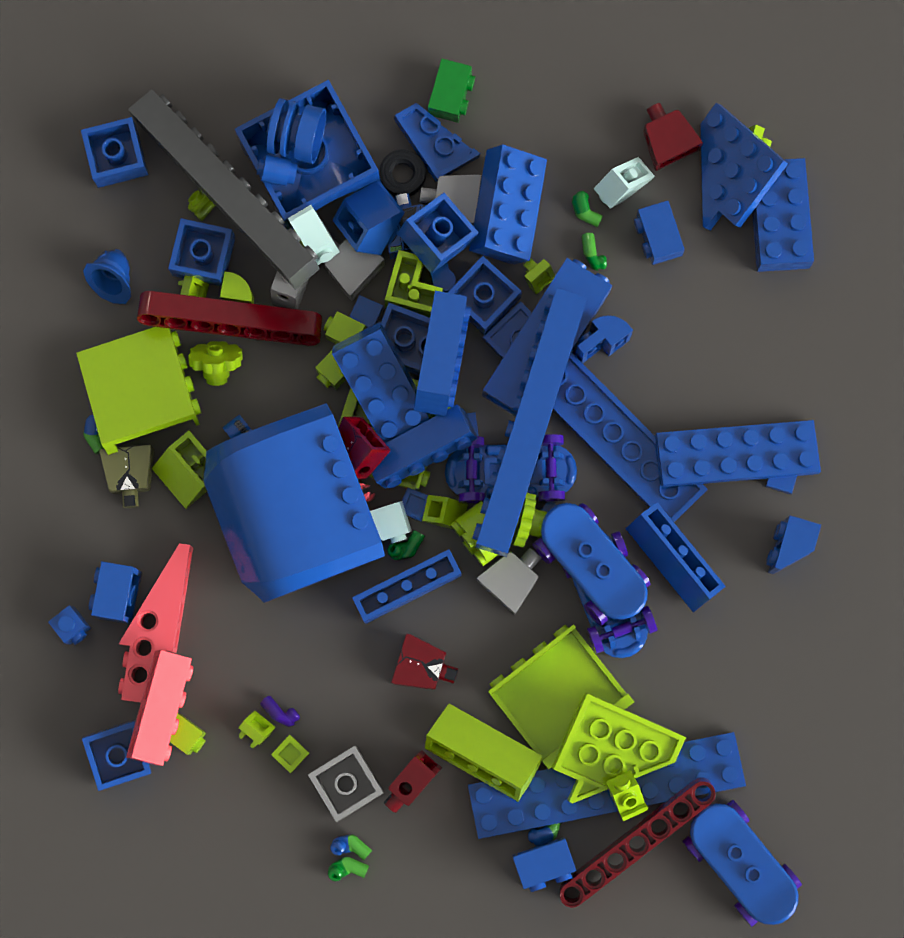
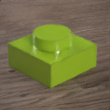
(290, 754)

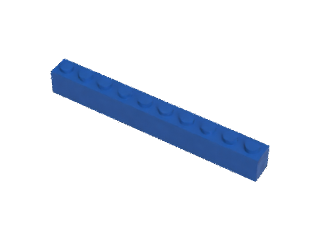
(531, 422)

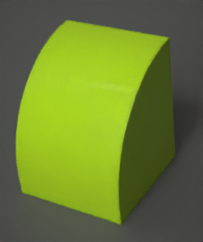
(235, 289)
(442, 510)

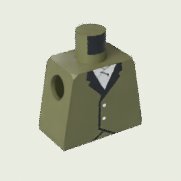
(129, 472)

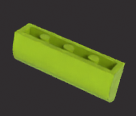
(483, 752)

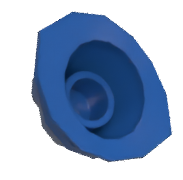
(110, 276)

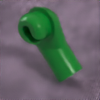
(407, 549)

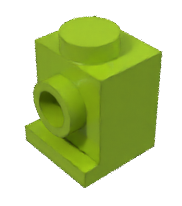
(626, 795)

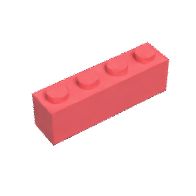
(159, 708)

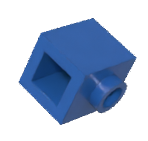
(70, 625)

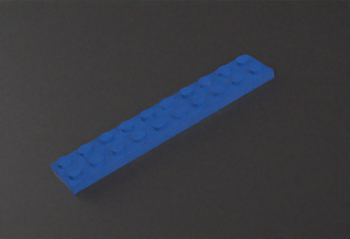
(604, 425)
(548, 792)

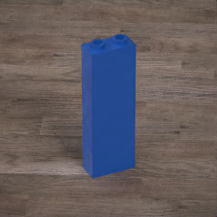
(507, 378)

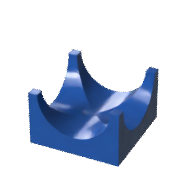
(340, 166)

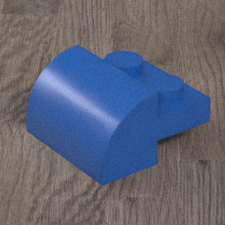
(606, 334)

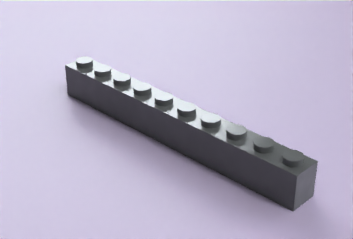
(224, 189)

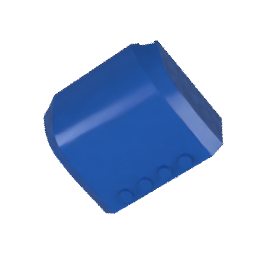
(290, 504)

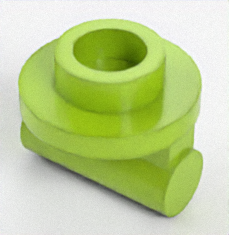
(200, 205)

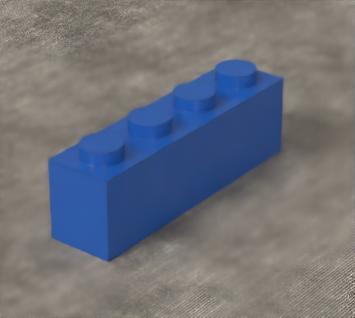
(425, 445)
(675, 557)
(407, 586)

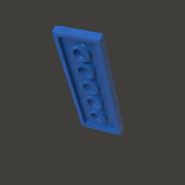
(737, 453)

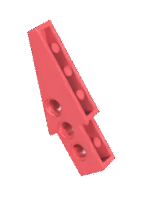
(167, 605)

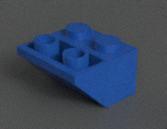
(369, 218)
(795, 541)

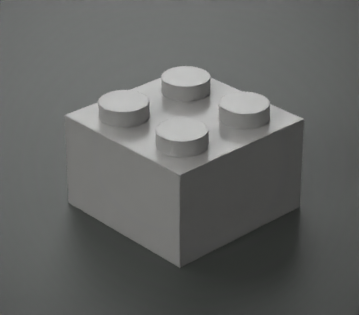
(346, 783)

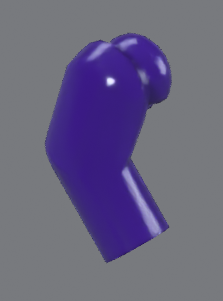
(277, 714)

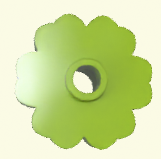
(215, 360)
(528, 522)

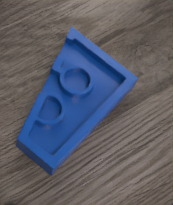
(433, 143)

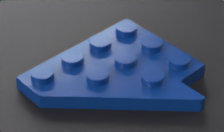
(734, 168)

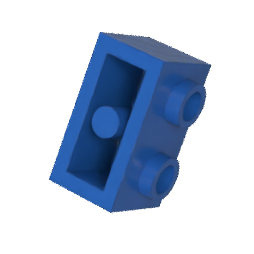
(659, 233)

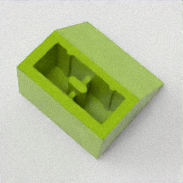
(183, 469)

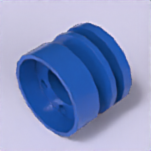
(290, 130)

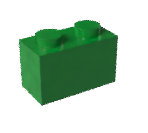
(450, 90)

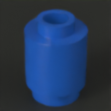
(277, 170)

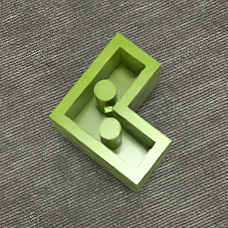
(405, 287)

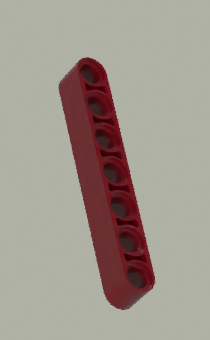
(229, 318)
(630, 854)

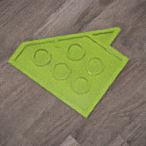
(611, 742)

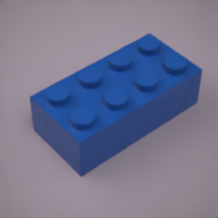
(508, 204)
(784, 222)
(442, 353)
(379, 382)

